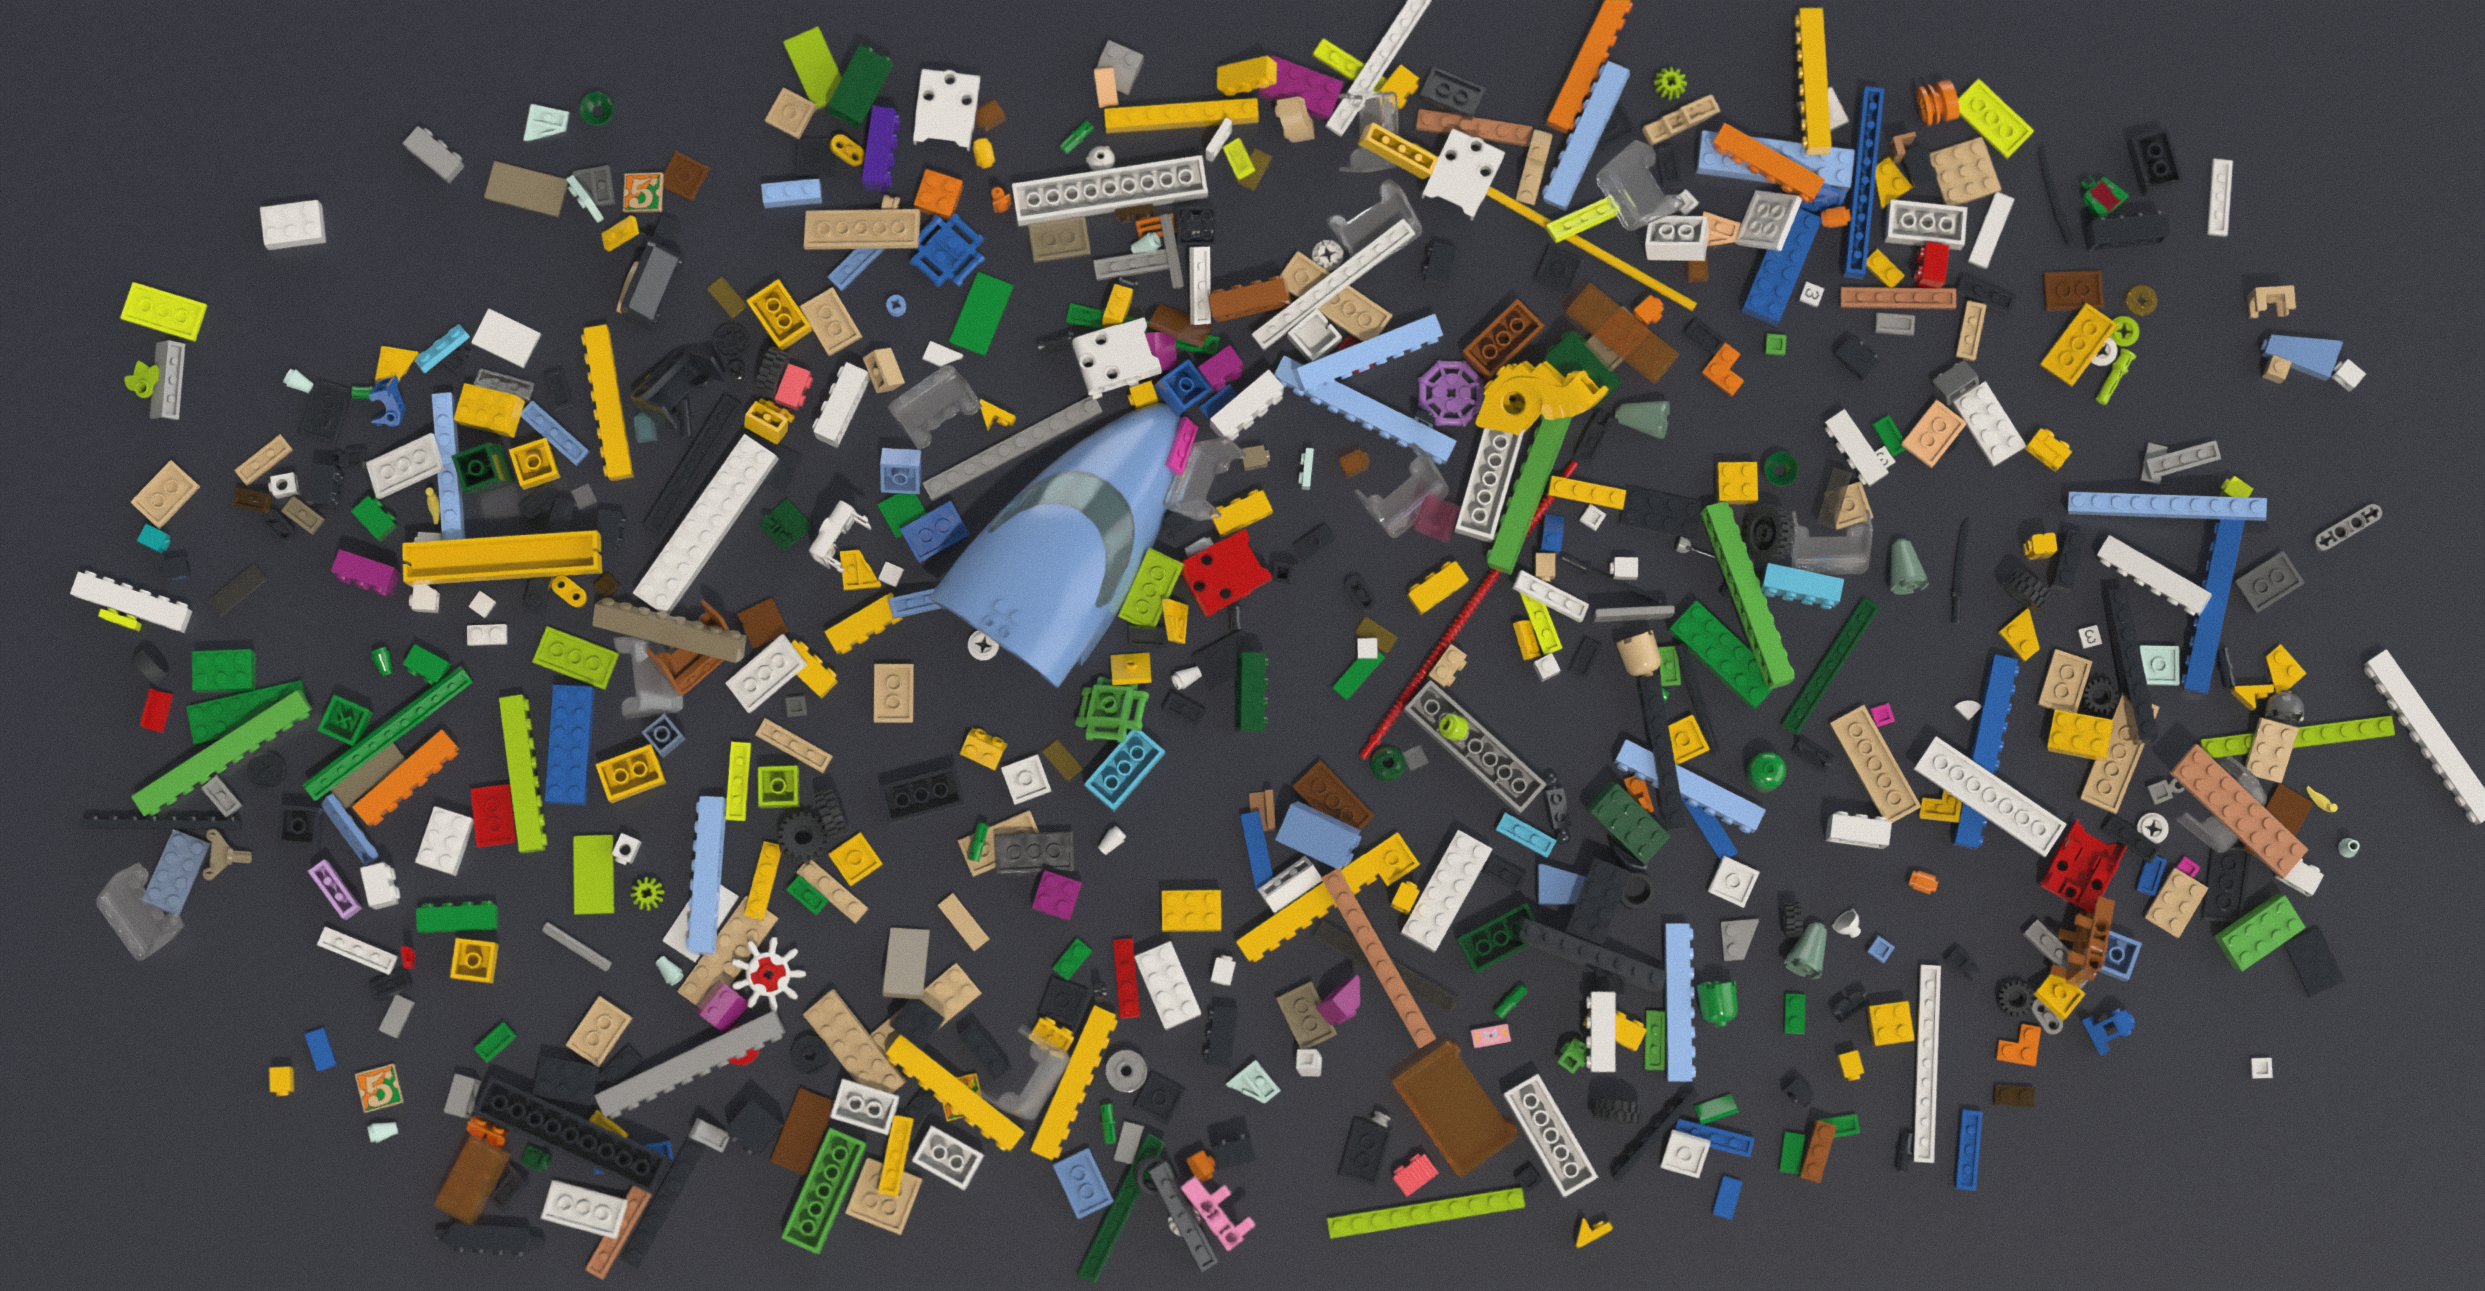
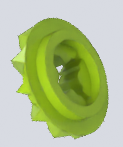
(2130, 326)

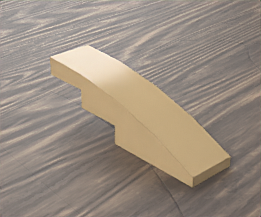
(1681, 120)

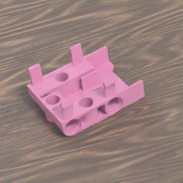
(1213, 1215)

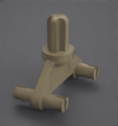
(222, 855)

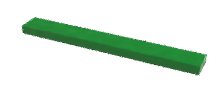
(1093, 319)

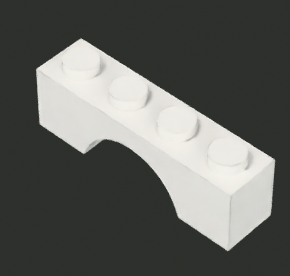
(425, 598)

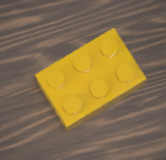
(779, 315)
(489, 410)
(2080, 735)
(631, 773)
(1191, 911)

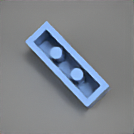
(791, 193)

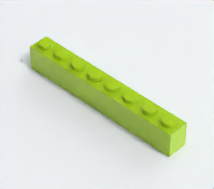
(522, 774)

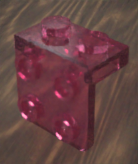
(1436, 518)

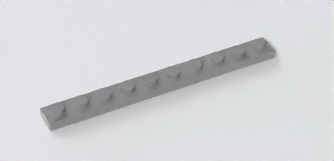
(1012, 447)

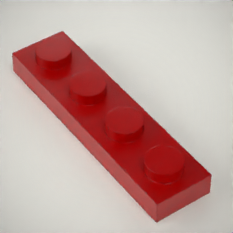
(1126, 978)

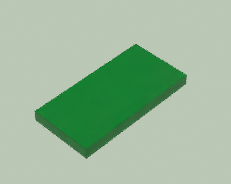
(981, 314)

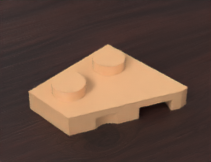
(1721, 230)

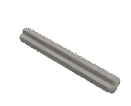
(1171, 251)
(576, 946)

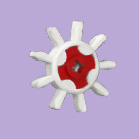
(778, 980)

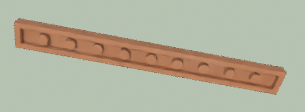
(1378, 958)

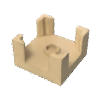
(2282, 295)

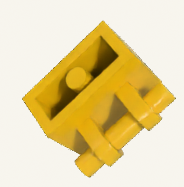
(768, 420)

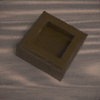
(606, 585)

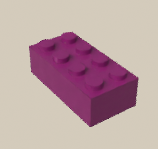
(1315, 88)

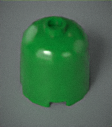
(1765, 771)
(1718, 1001)

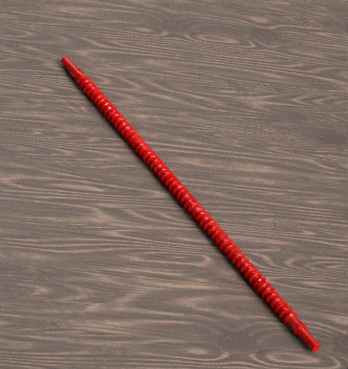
(1376, 737)

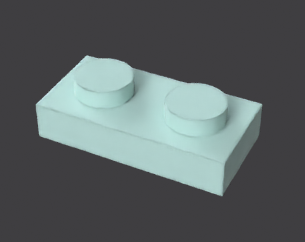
(1306, 460)

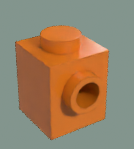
(1649, 311)
(1201, 1166)

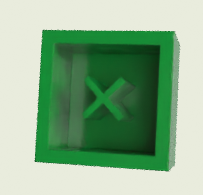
(345, 721)

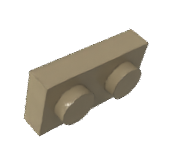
(303, 515)

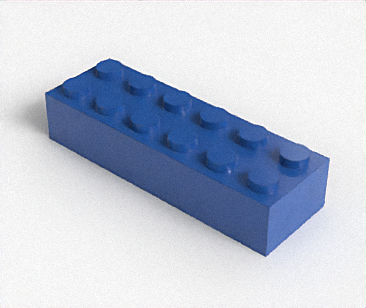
(1780, 271)
(570, 745)

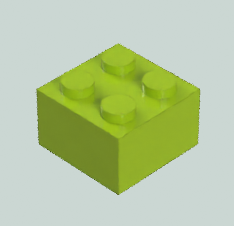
(778, 787)

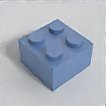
(900, 471)
(2120, 956)

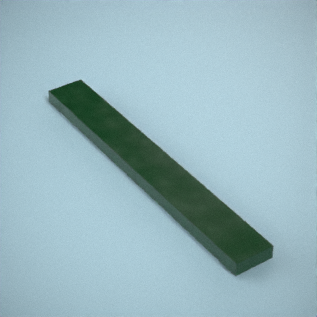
(1830, 666)
(1118, 1214)

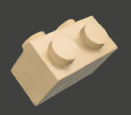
(883, 370)
(1446, 667)

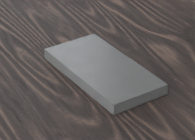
(1633, 613)

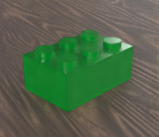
(223, 671)

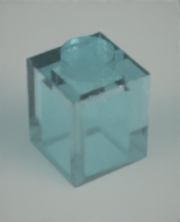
(645, 428)

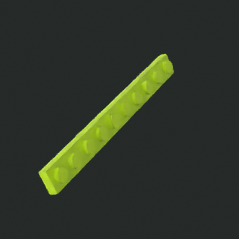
(2306, 736)
(1426, 1212)

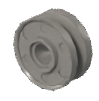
(1123, 1059)

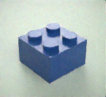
(1183, 388)

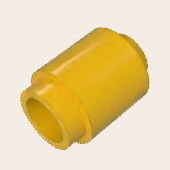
(983, 153)

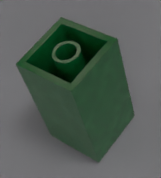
(859, 87)
(1577, 354)
(483, 468)

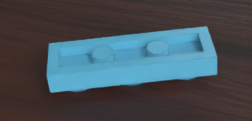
(441, 348)
(1526, 835)

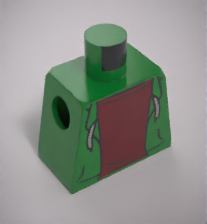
(2102, 196)

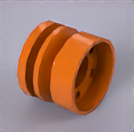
(1938, 102)

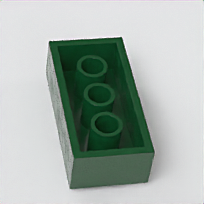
(1250, 692)
(1627, 823)
(1493, 940)

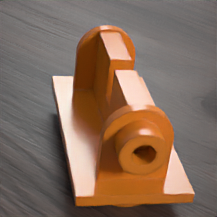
(1000, 201)
(479, 1126)

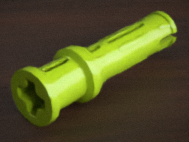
(2119, 369)

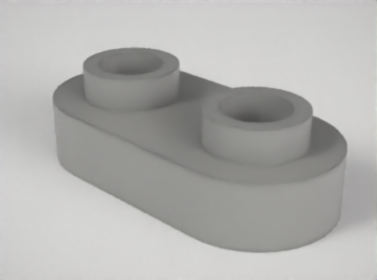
(2045, 1017)

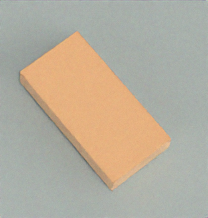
(1106, 86)

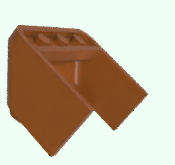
(684, 667)

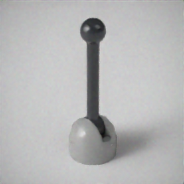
(1684, 546)

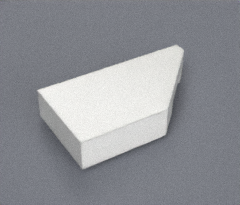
(940, 355)

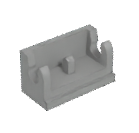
(462, 1096)

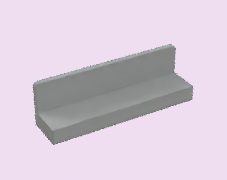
(167, 391)

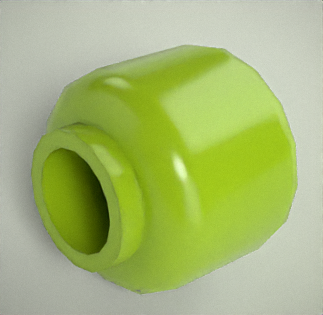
(1453, 727)

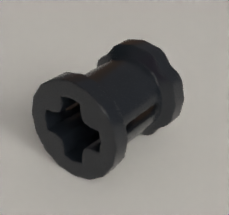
(1129, 284)

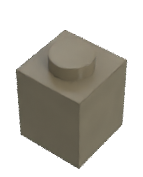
(1255, 458)

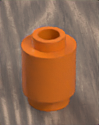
(1836, 217)
(1923, 882)

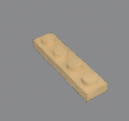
(832, 891)

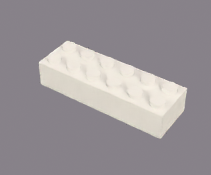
(1488, 484)
(1446, 891)
(1550, 1136)

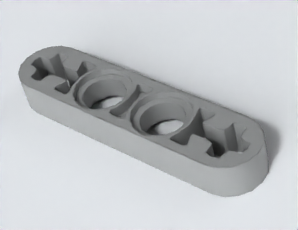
(2347, 527)

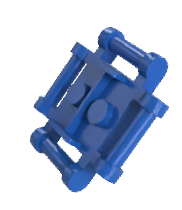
(947, 251)

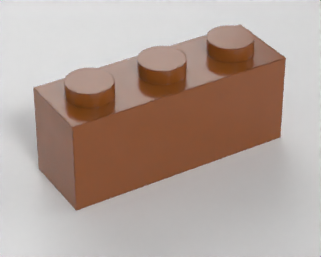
(1817, 1151)

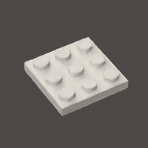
(1768, 220)

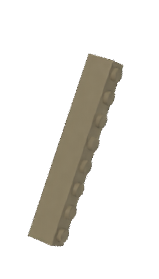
(669, 630)

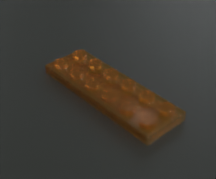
(1622, 333)

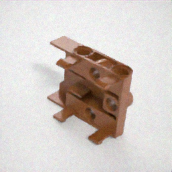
(2089, 944)

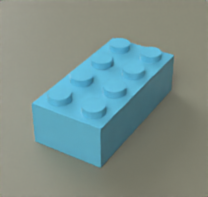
(1801, 585)
(1124, 769)

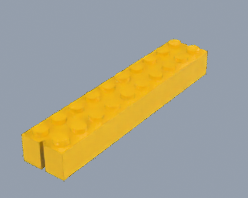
(502, 558)

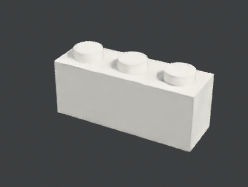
(1290, 885)

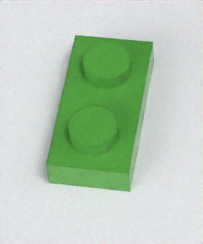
(1669, 667)

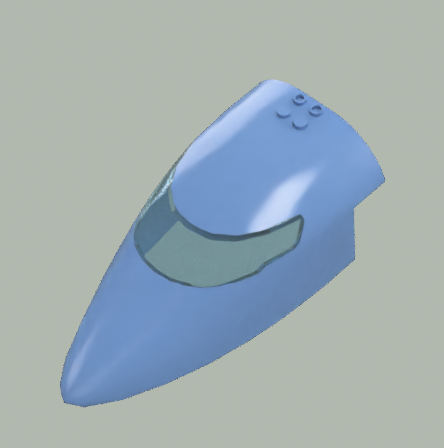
(1068, 546)

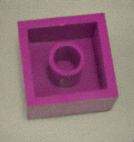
(1221, 369)
(1057, 896)

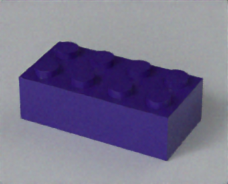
(879, 150)

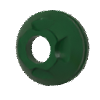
(594, 100)
(1785, 460)
(1383, 773)

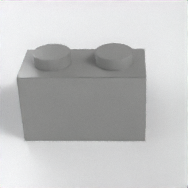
(1125, 65)

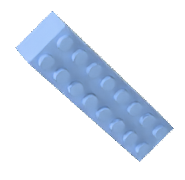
(1834, 168)

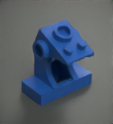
(388, 393)
(2099, 1036)

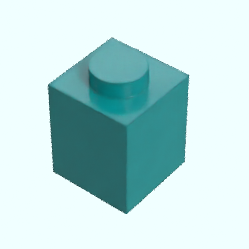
(154, 539)

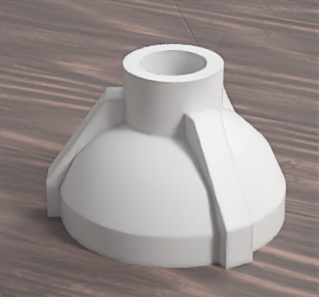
(1100, 164)
(1847, 923)

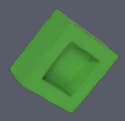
(1775, 344)

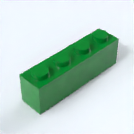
(457, 918)

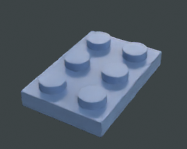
(1083, 1183)

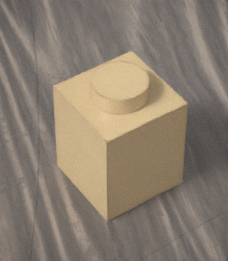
(2276, 369)
(1544, 566)

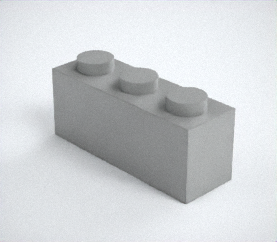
(434, 154)

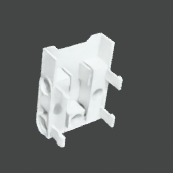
(945, 114)
(1461, 178)
(1123, 354)
(839, 521)

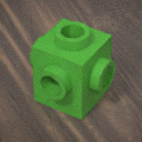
(1573, 1055)

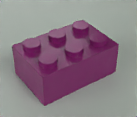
(365, 573)

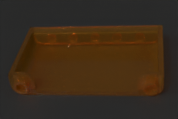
(1454, 1109)

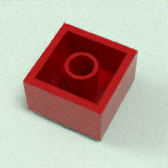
(1932, 265)

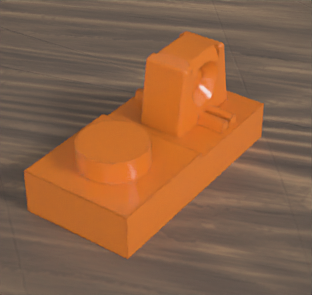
(1638, 791)

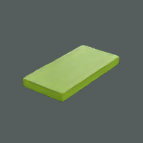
(814, 66)
(1151, 585)
(575, 658)
(593, 874)

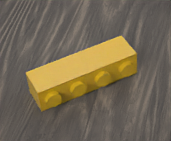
(1397, 150)
(861, 625)

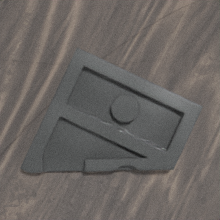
(597, 184)

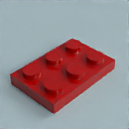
(493, 816)

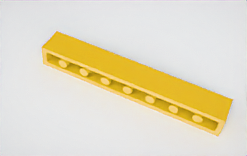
(1814, 81)
(1180, 115)
(608, 403)
(1303, 911)
(1073, 1083)
(957, 1094)

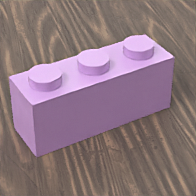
(335, 889)

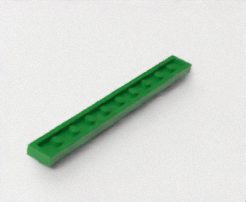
(387, 733)

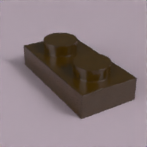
(1142, 212)
(252, 500)
(2014, 1096)

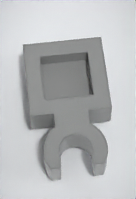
(2162, 791)

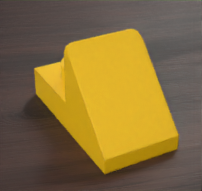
(991, 412)
(2247, 694)
(1585, 1234)

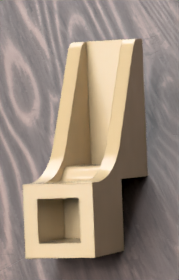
(1534, 167)

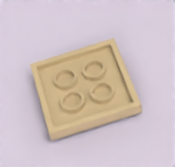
(1964, 172)
(881, 1209)

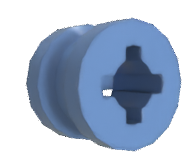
(898, 308)

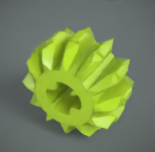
(1675, 88)
(645, 887)

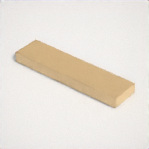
(793, 745)

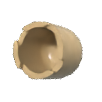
(1640, 654)

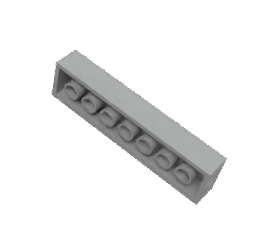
(1477, 750)

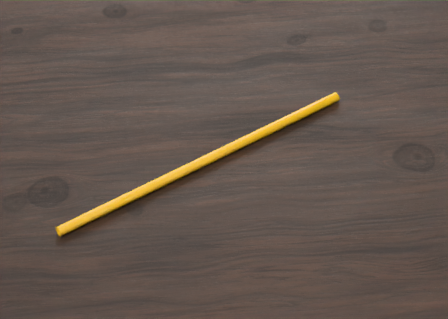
(1592, 249)

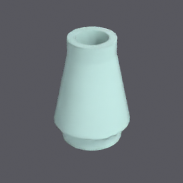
(1146, 244)
(297, 381)
(2344, 847)
(670, 972)
(382, 1131)

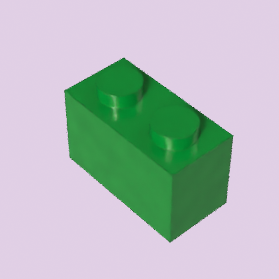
(374, 519)
(426, 664)

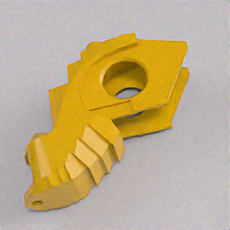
(1544, 393)

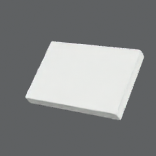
(506, 338)

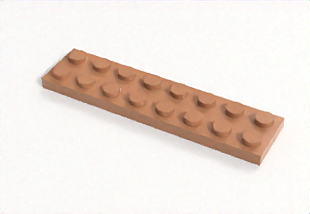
(2239, 811)

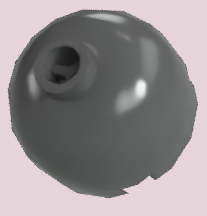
(2285, 707)

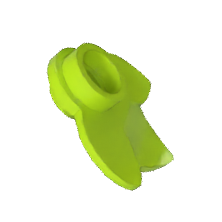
(143, 377)

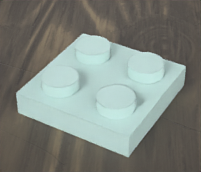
(2161, 664)

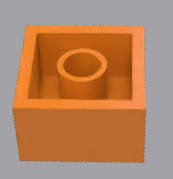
(938, 195)

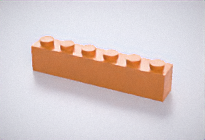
(1768, 163)
(406, 778)

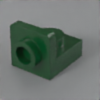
(536, 1159)

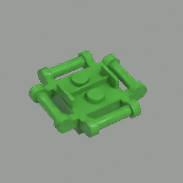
(1110, 710)

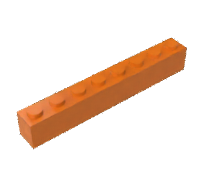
(1587, 64)

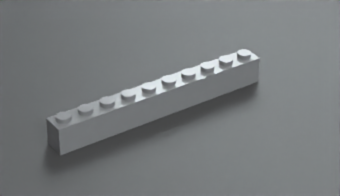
(689, 1064)

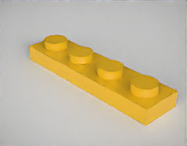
(1586, 492)
(763, 881)
(895, 1156)

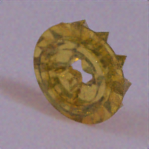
(2148, 294)

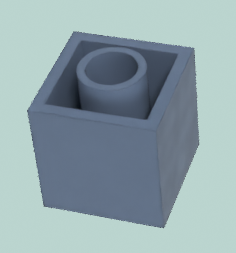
(663, 735)

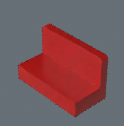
(156, 710)

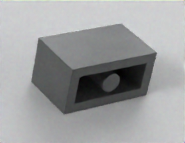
(1955, 382)

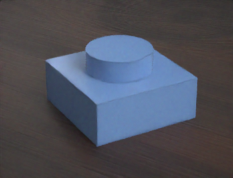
(1880, 949)

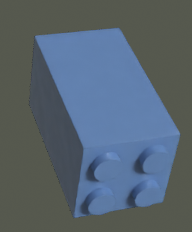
(1319, 835)

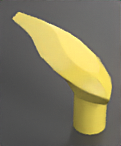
(433, 504)
(2322, 801)

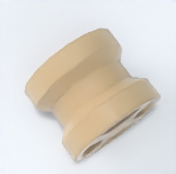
(890, 203)

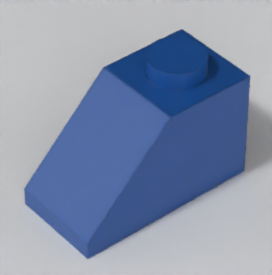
(1552, 534)

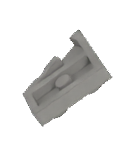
(1736, 938)

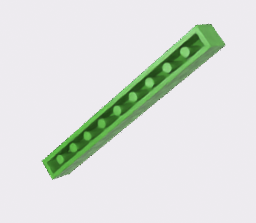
(1527, 494)
(1747, 595)
(221, 753)

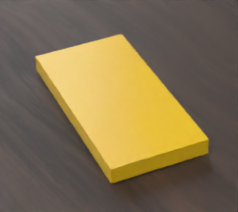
(2079, 344)

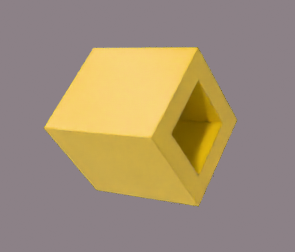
(1142, 395)
(1850, 1065)
(281, 1080)

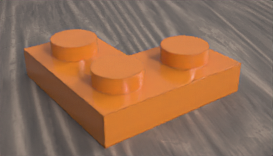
(1719, 370)
(2022, 1052)

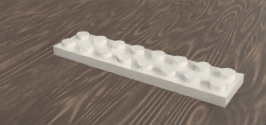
(1990, 796)

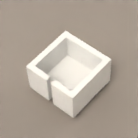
(1313, 338)
(380, 885)

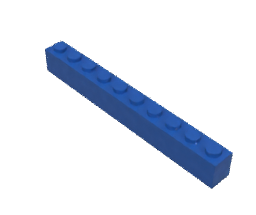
(1863, 182)
(2211, 619)
(1988, 741)

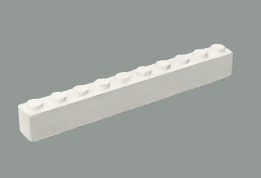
(2429, 734)

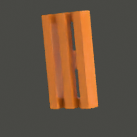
(1150, 221)

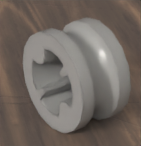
(1381, 1119)

